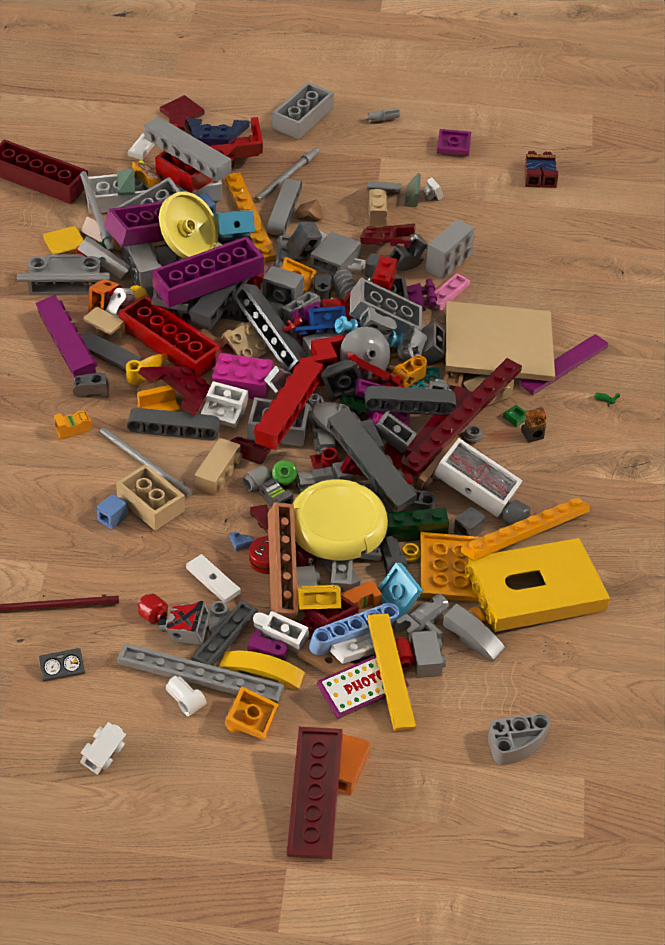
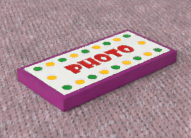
(353, 687)

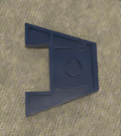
(216, 134)

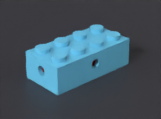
(235, 223)

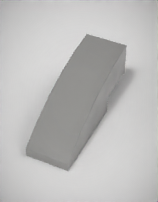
(473, 632)

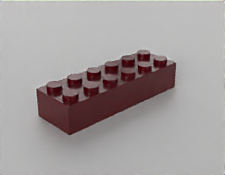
(40, 172)

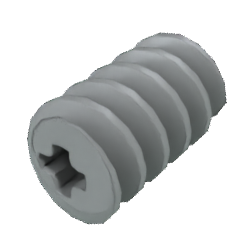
(343, 282)

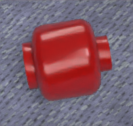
(152, 608)

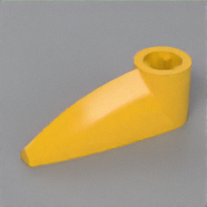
(134, 366)

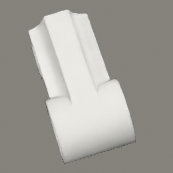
(187, 698)

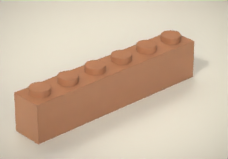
(282, 560)

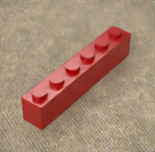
(288, 404)

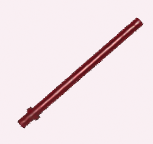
(104, 600)

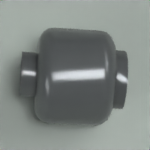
(515, 512)

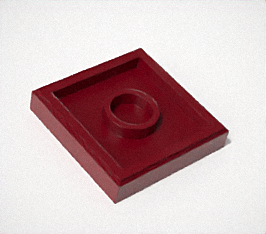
(182, 106)

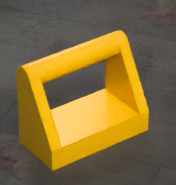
(319, 597)

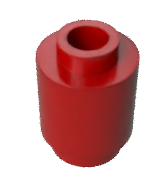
(405, 653)

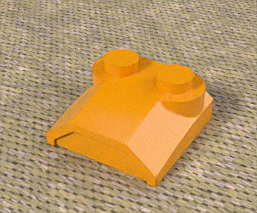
(250, 713)

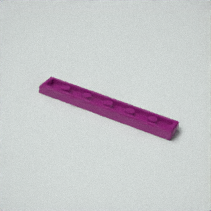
(568, 362)

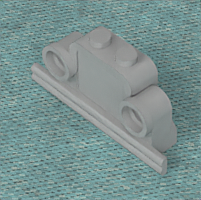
(62, 274)

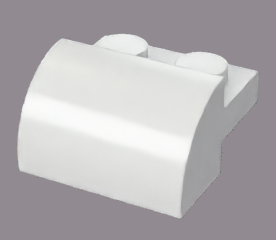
(226, 403)

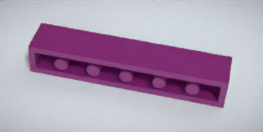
(66, 337)

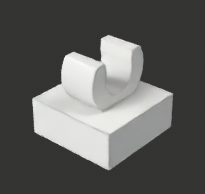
(433, 189)

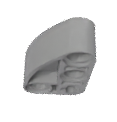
(517, 737)

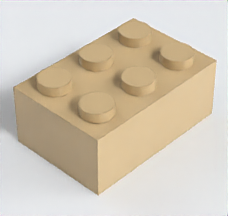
(151, 496)

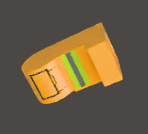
(72, 424)

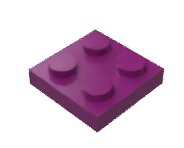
(454, 142)

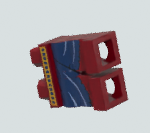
(540, 168)

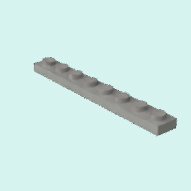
(197, 672)

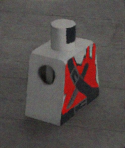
(186, 623)

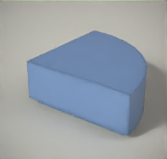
(240, 541)

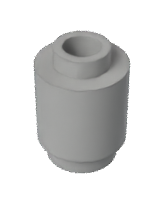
(257, 477)

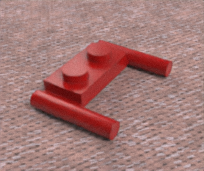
(378, 373)

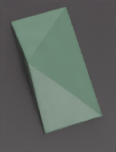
(126, 182)

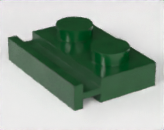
(355, 402)

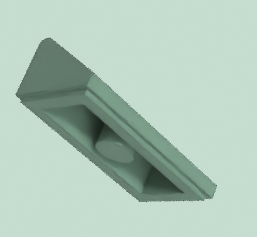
(412, 191)

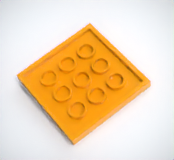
(444, 567)

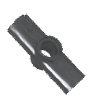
(392, 553)

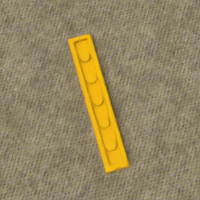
(391, 672)

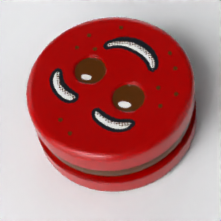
(260, 555)

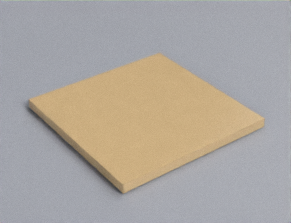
(486, 335)

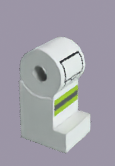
(119, 300)

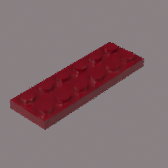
(315, 793)

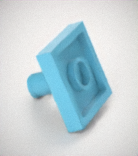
(400, 589)

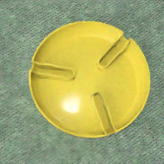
(339, 519)

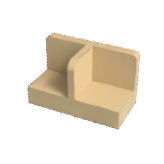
(105, 323)

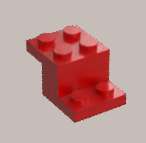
(326, 352)

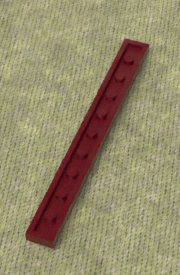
(460, 417)

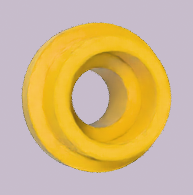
(411, 552)

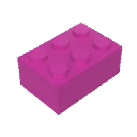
(243, 373)

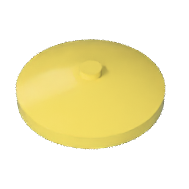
(187, 224)

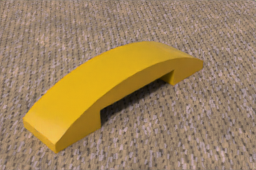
(264, 666)

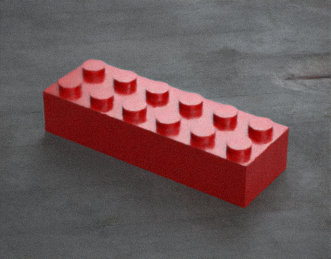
(170, 336)

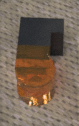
(534, 422)

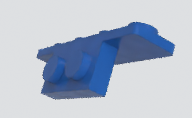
(322, 319)

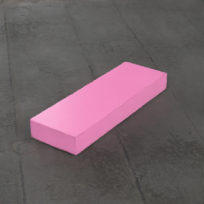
(450, 290)

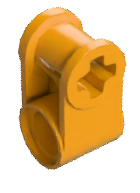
(412, 370)

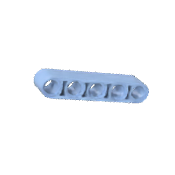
(348, 628)

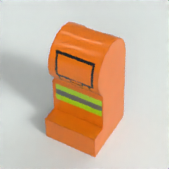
(365, 595)

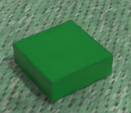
(515, 415)

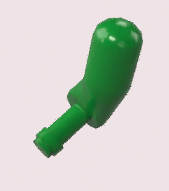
(604, 397)

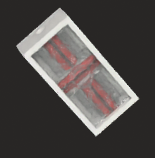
(477, 477)

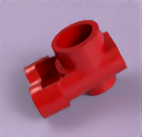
(328, 457)

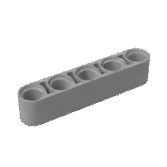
(284, 207)

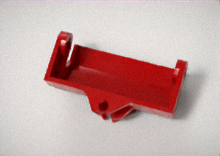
(243, 146)

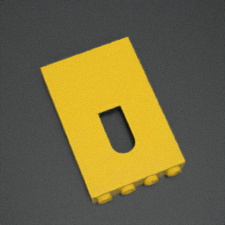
(570, 587)

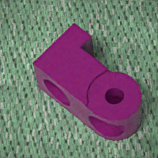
(267, 646)

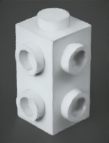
(106, 743)

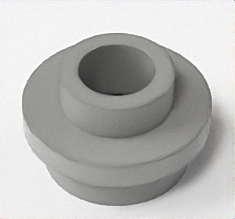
(473, 433)

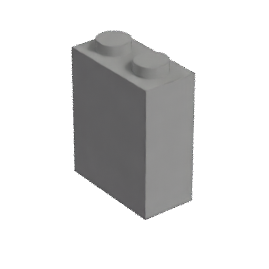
(335, 253)

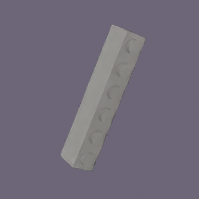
(187, 148)

